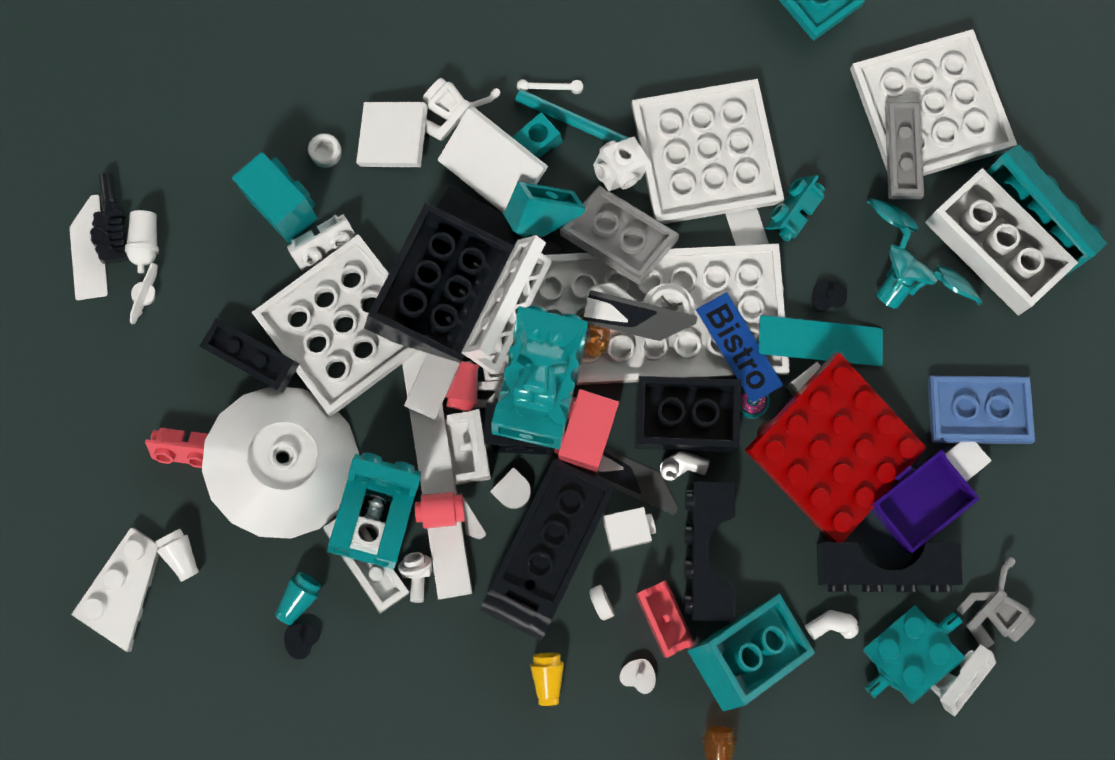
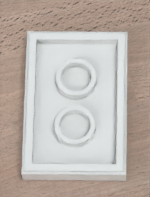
(489, 159)

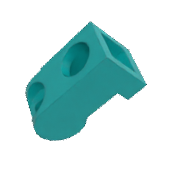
(539, 136)

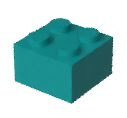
(276, 196)

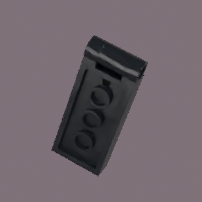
(547, 549)

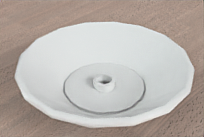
(259, 490)

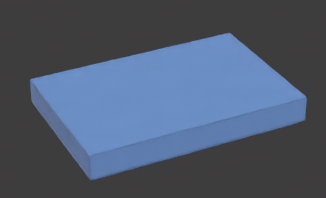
(981, 409)

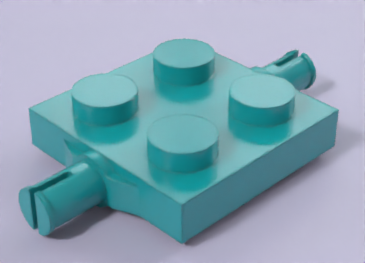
(913, 654)

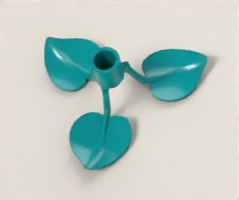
(907, 269)

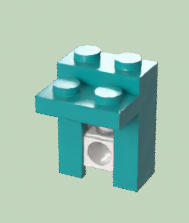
(382, 482)

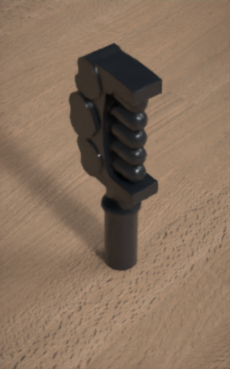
(108, 226)

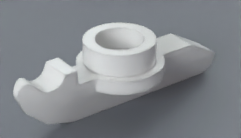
(143, 293)

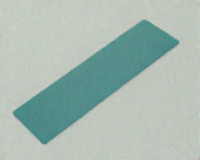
(820, 340)

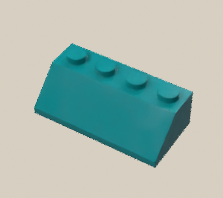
(1041, 197)

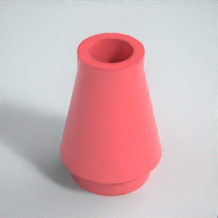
(464, 387)

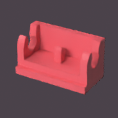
(665, 619)

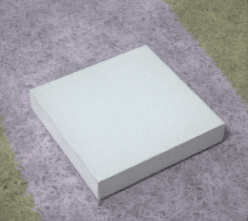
(392, 134)

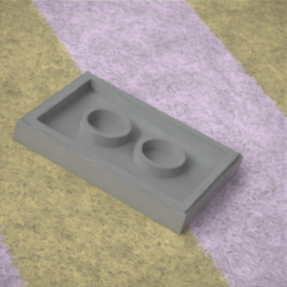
(620, 235)

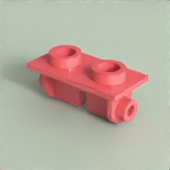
(169, 447)

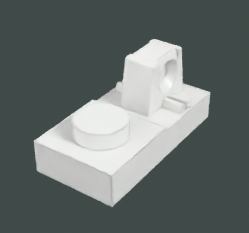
(957, 690)

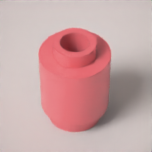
(440, 510)

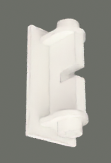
(310, 249)

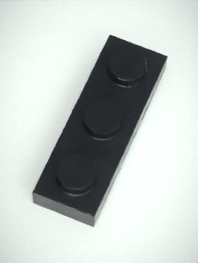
(249, 355)

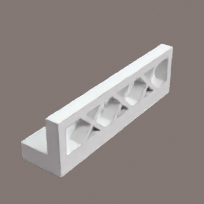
(502, 303)

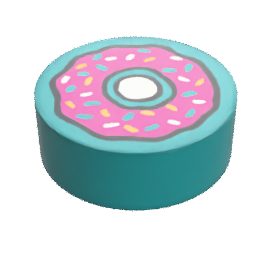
(753, 410)

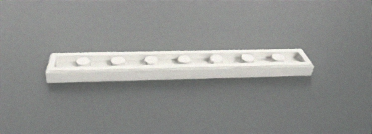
(437, 476)

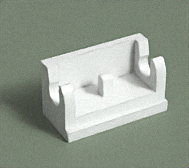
(467, 447)

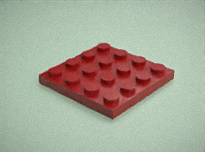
(835, 448)

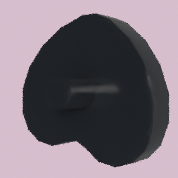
(828, 295)
(299, 639)

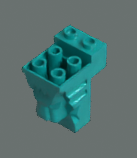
(540, 376)

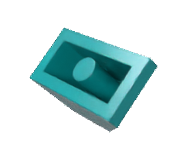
(541, 209)

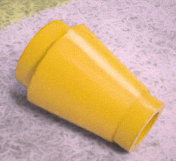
(547, 677)

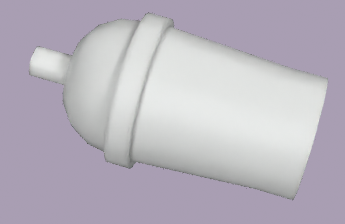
(142, 239)

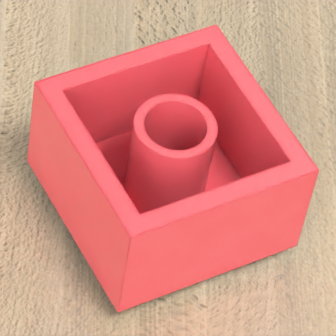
(587, 431)

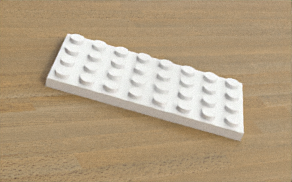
(744, 271)

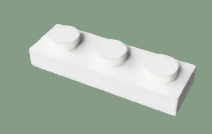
(378, 582)

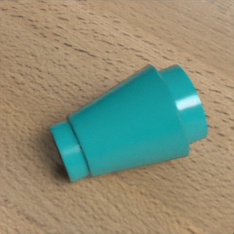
(298, 596)

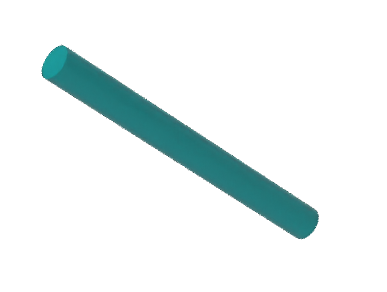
(568, 117)

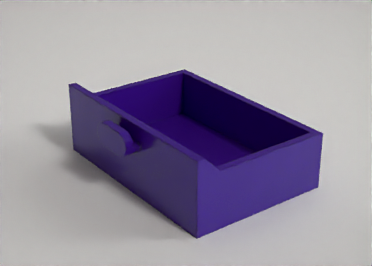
(923, 501)

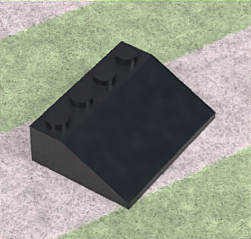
(438, 285)

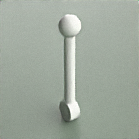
(576, 86)

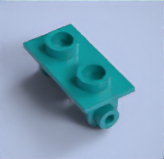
(803, 195)

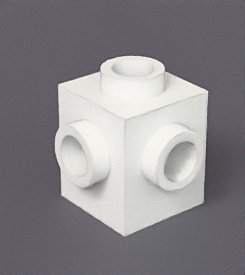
(621, 164)

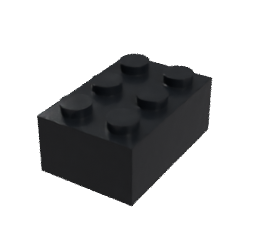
(687, 414)

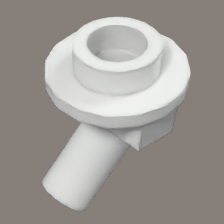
(417, 568)

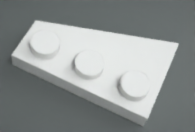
(118, 593)

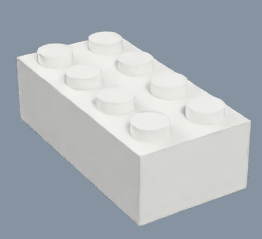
(1001, 242)

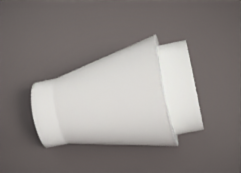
(178, 554)

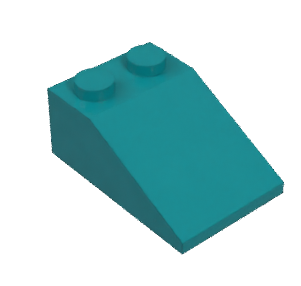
(751, 653)

